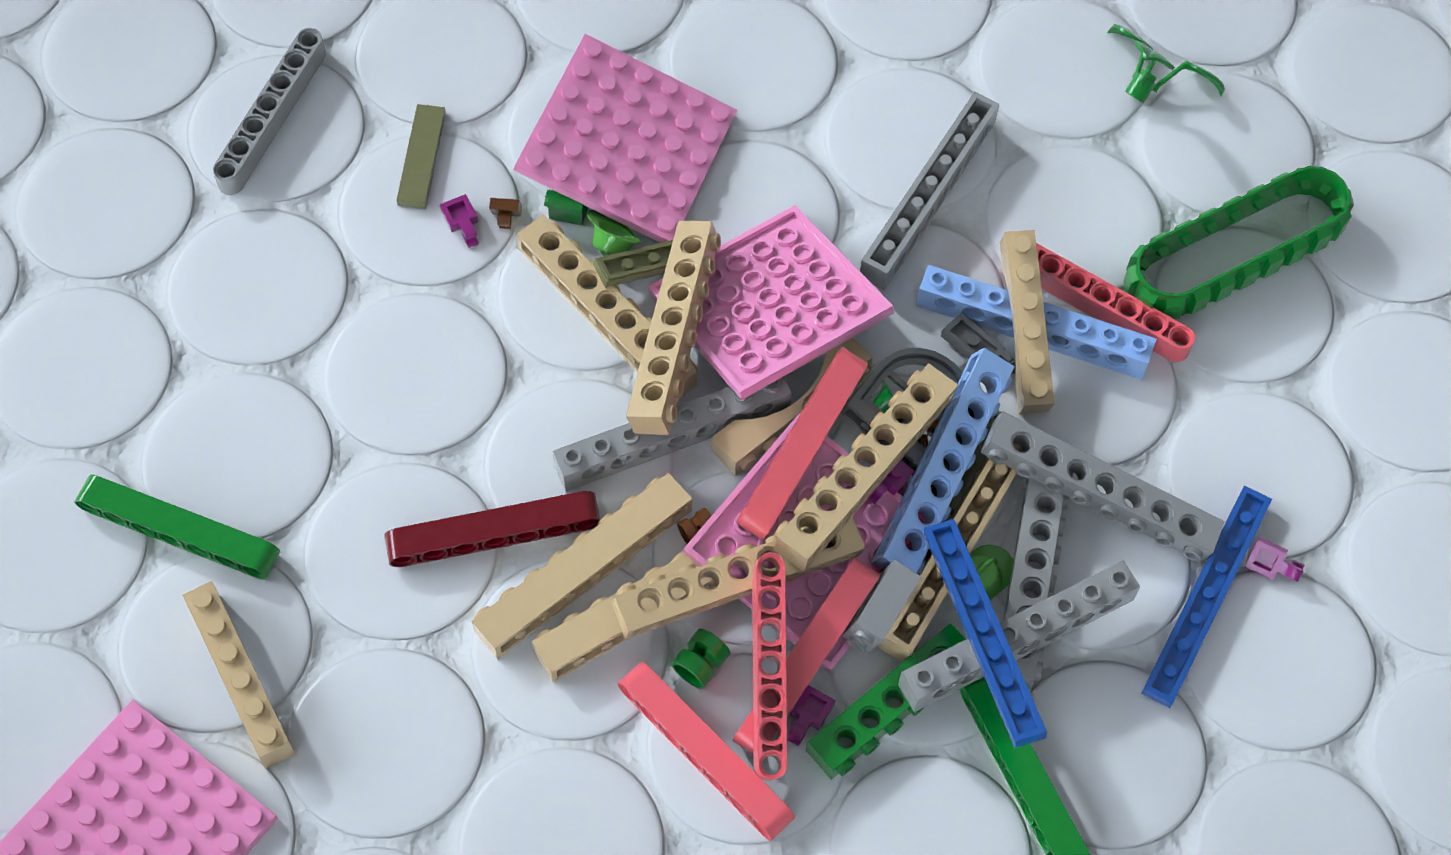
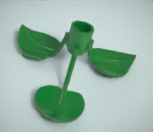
(1143, 80)

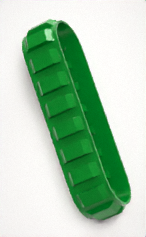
(1304, 181)

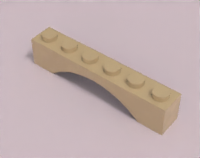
(1023, 282)
(747, 439)
(238, 675)

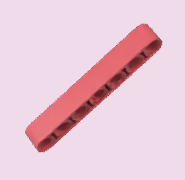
(1116, 303)
(802, 443)
(816, 643)
(761, 681)
(706, 751)

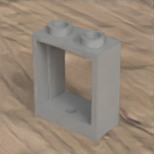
(881, 607)

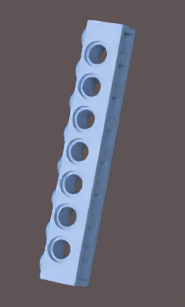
(1066, 330)
(995, 375)

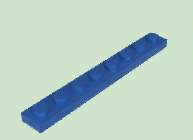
(1206, 597)
(985, 634)

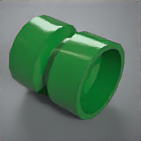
(697, 662)

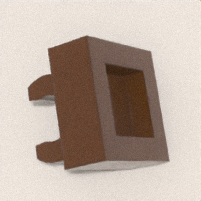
(505, 210)

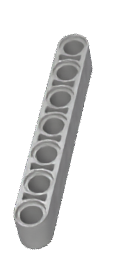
(305, 53)

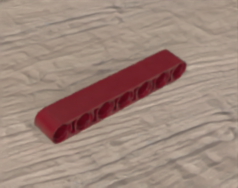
(492, 529)

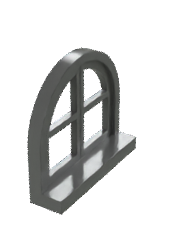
(862, 410)

